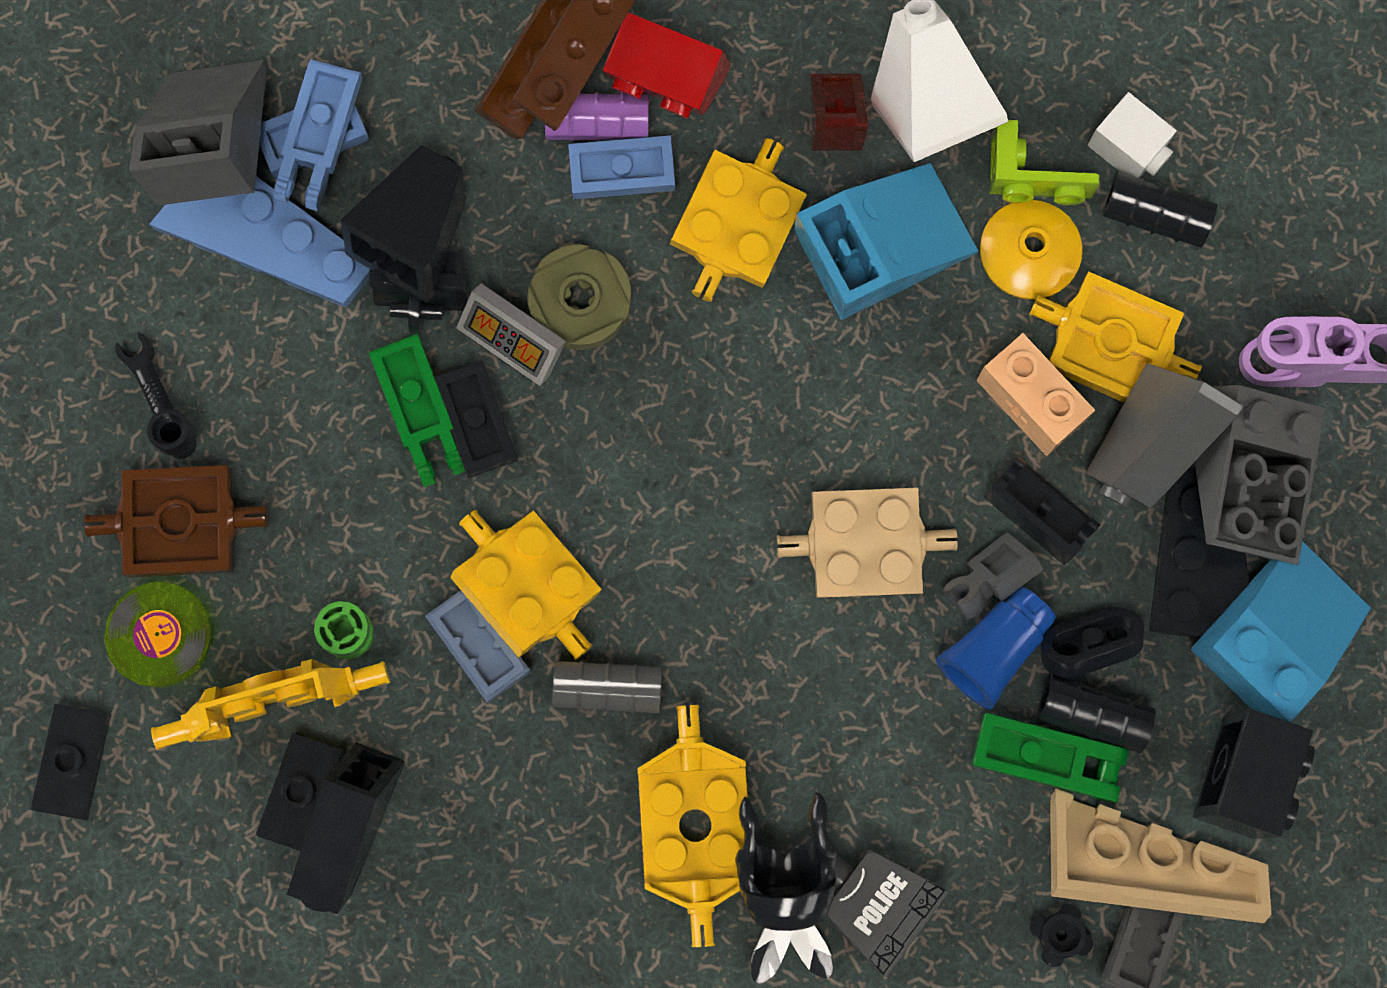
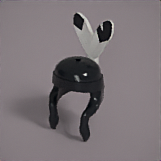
(788, 893)

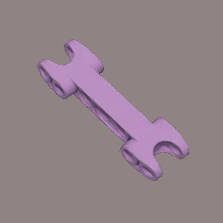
(1316, 352)

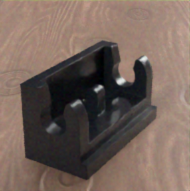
(1041, 511)

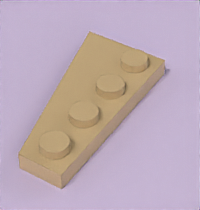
(1133, 865)

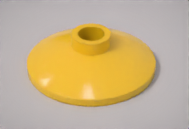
(1021, 270)

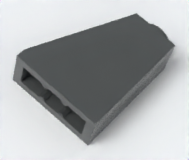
(1159, 435)

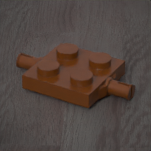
(176, 521)

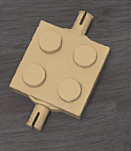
(867, 542)

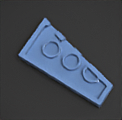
(268, 239)

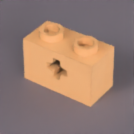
(1035, 394)

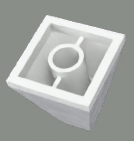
(931, 84)

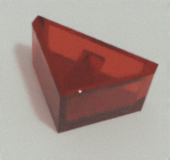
(838, 112)

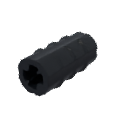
(1160, 210)
(1096, 714)

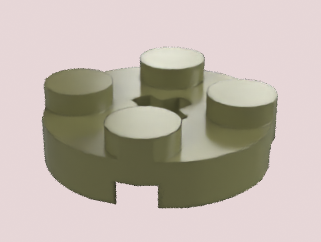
(591, 271)

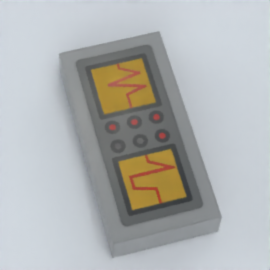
(510, 334)

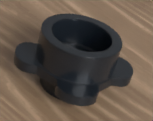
(1076, 938)

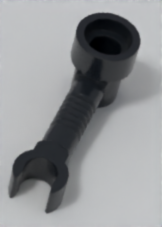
(165, 420)

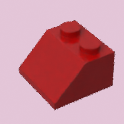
(666, 66)

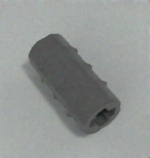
(607, 687)

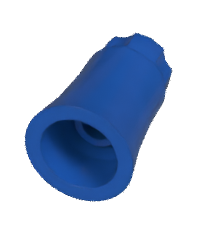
(997, 647)

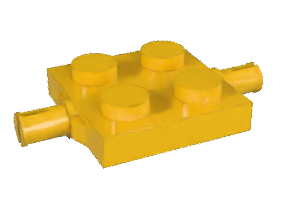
(738, 219)
(1111, 336)
(525, 584)

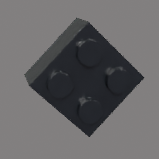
(1255, 775)

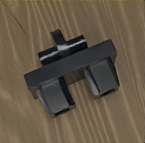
(449, 295)

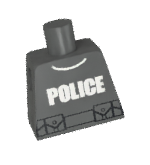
(881, 907)

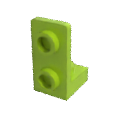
(1021, 186)

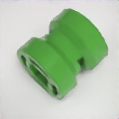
(352, 636)

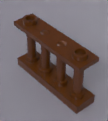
(550, 63)

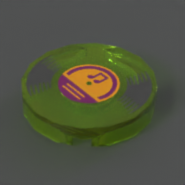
(158, 635)

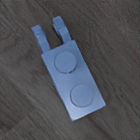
(317, 129)

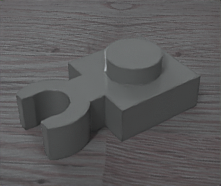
(994, 571)

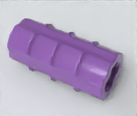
(603, 118)

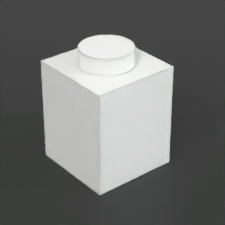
(1133, 138)

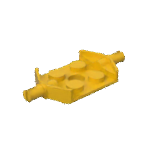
(248, 699)
(683, 780)

